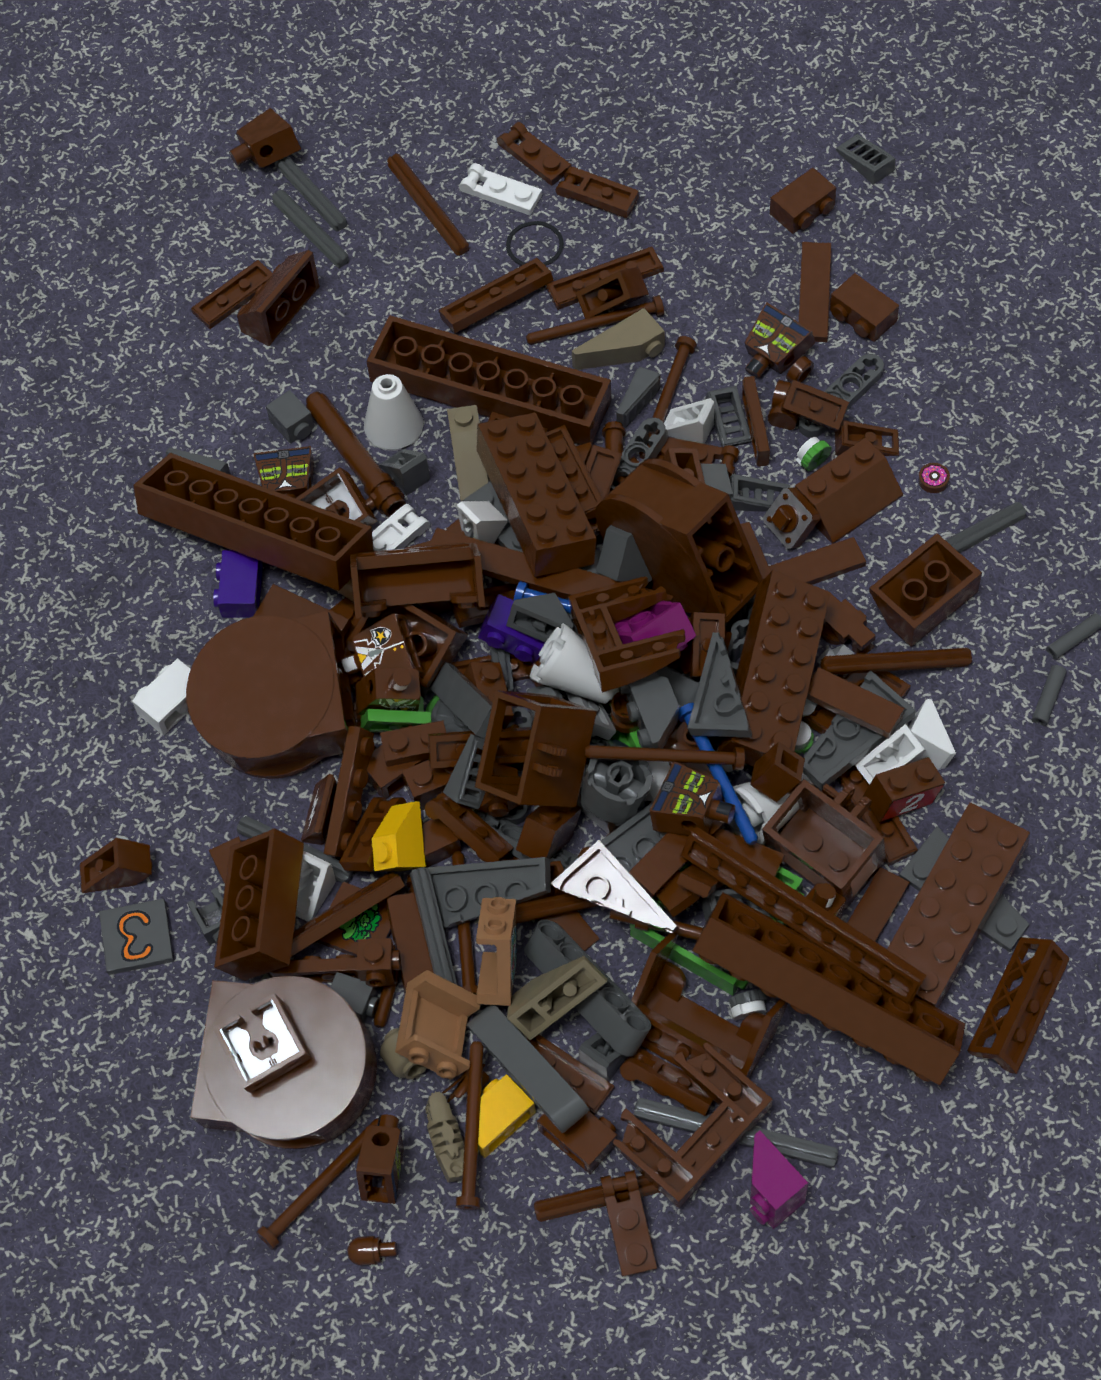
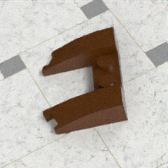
(615, 662)
(739, 1110)

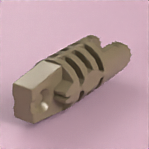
(445, 1136)

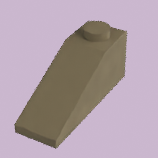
(622, 343)
(469, 467)
(553, 995)

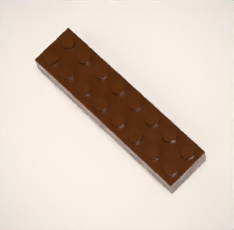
(493, 378)
(252, 520)
(829, 989)

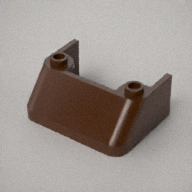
(416, 577)
(685, 1026)

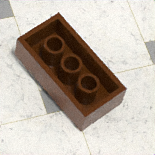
(259, 905)

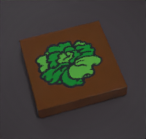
(368, 925)

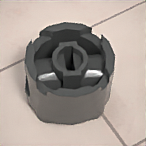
(615, 789)

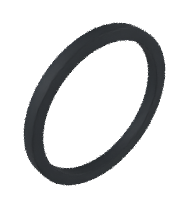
(555, 257)

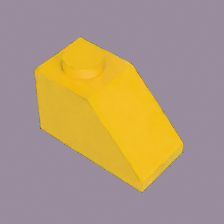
(399, 839)
(502, 1112)

